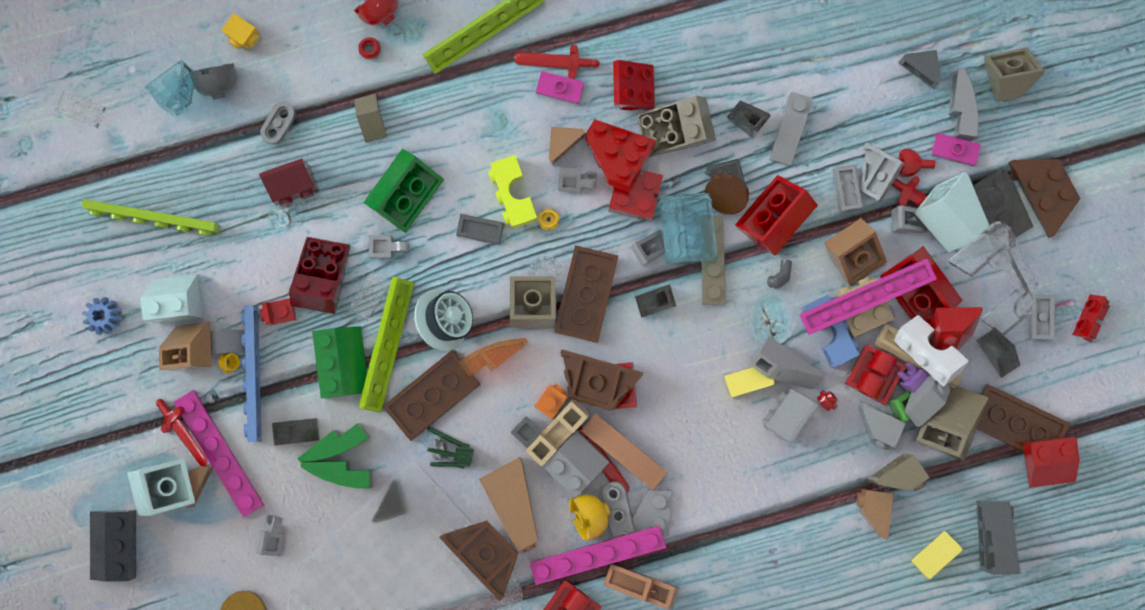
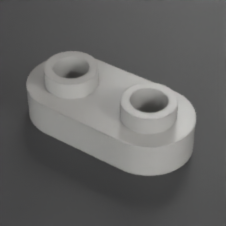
(275, 122)

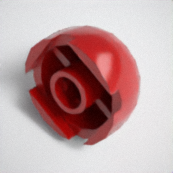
(377, 11)

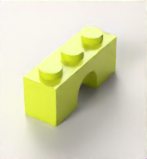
(517, 211)

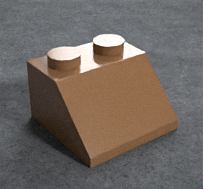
(856, 251)

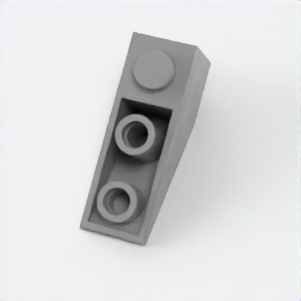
(783, 365)

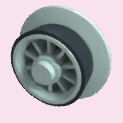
(443, 319)

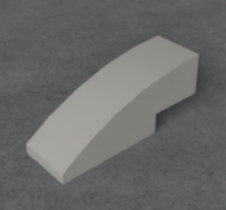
(963, 106)

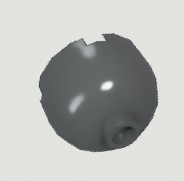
(214, 80)

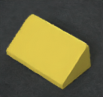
(746, 381)
(936, 555)

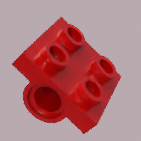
(633, 85)
(875, 374)
(571, 598)

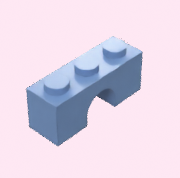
(842, 347)

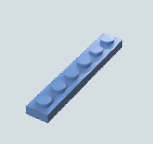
(251, 364)

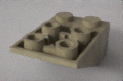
(678, 125)
(955, 424)

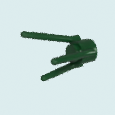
(462, 456)

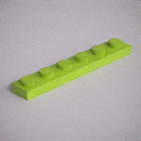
(477, 32)
(141, 216)
(386, 344)

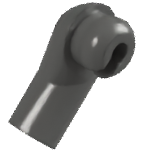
(782, 277)

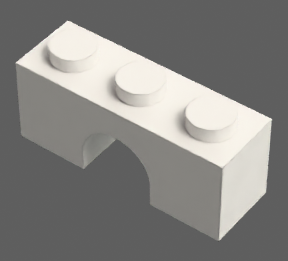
(940, 364)

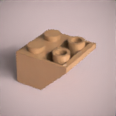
(186, 348)

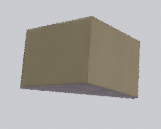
(370, 118)

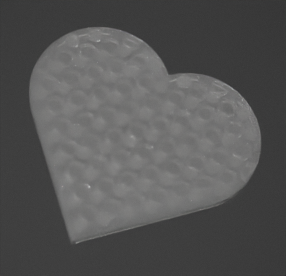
(397, 560)

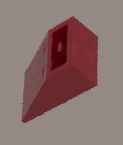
(319, 275)

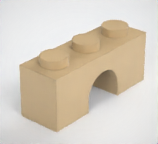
(557, 432)

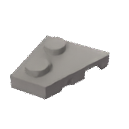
(878, 172)
(654, 511)

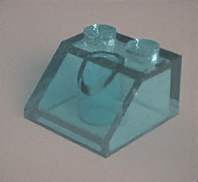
(173, 89)

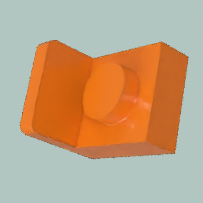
(551, 400)

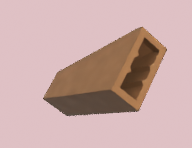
(512, 502)

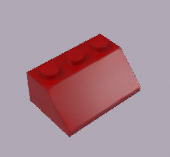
(776, 214)
(930, 296)

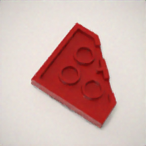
(618, 152)

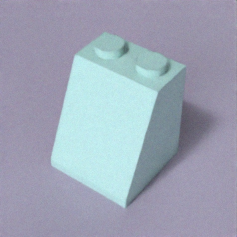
(953, 213)
(172, 299)
(161, 487)

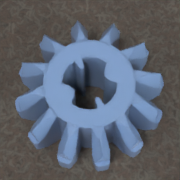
(93, 317)

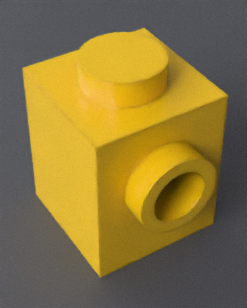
(240, 32)

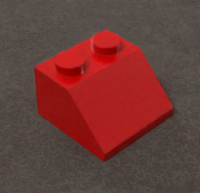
(954, 326)
(1051, 461)

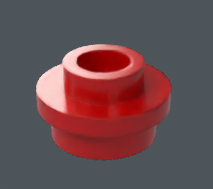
(369, 41)
(827, 400)

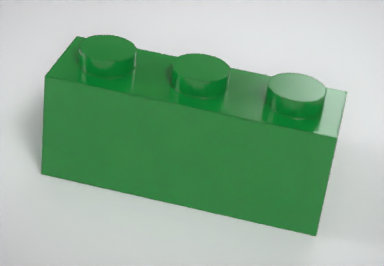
(403, 190)
(340, 361)

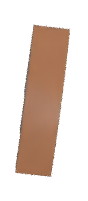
(624, 451)

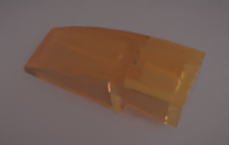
(490, 356)

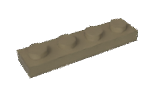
(714, 271)

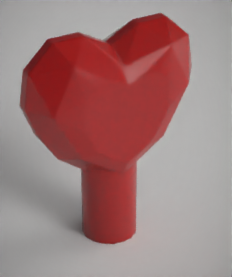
(913, 162)

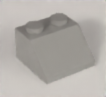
(789, 415)
(576, 464)

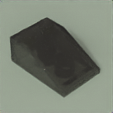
(1003, 202)

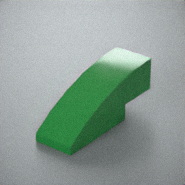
(336, 444)
(339, 473)

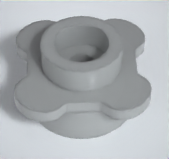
(439, 444)

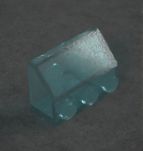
(688, 228)

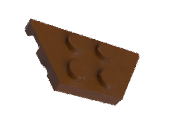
(1047, 191)
(597, 380)
(484, 554)

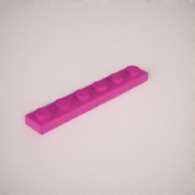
(867, 296)
(219, 453)
(597, 554)

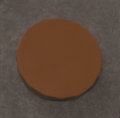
(727, 193)

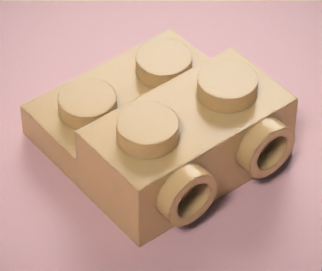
(869, 318)

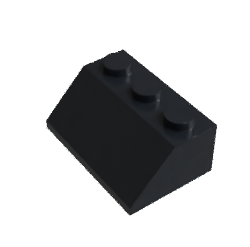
(113, 545)

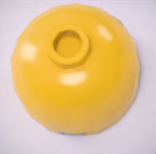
(590, 516)

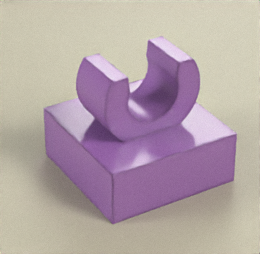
(912, 378)

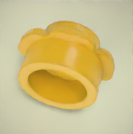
(548, 213)
(233, 362)

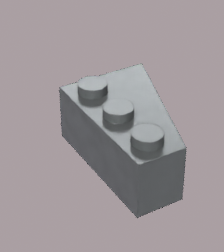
(997, 538)

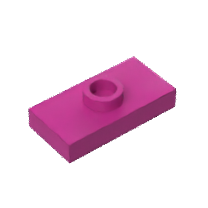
(559, 87)
(955, 149)

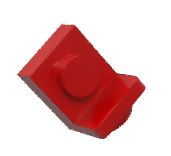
(277, 312)

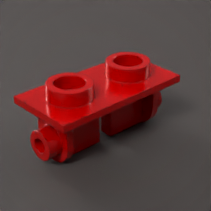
(1095, 308)

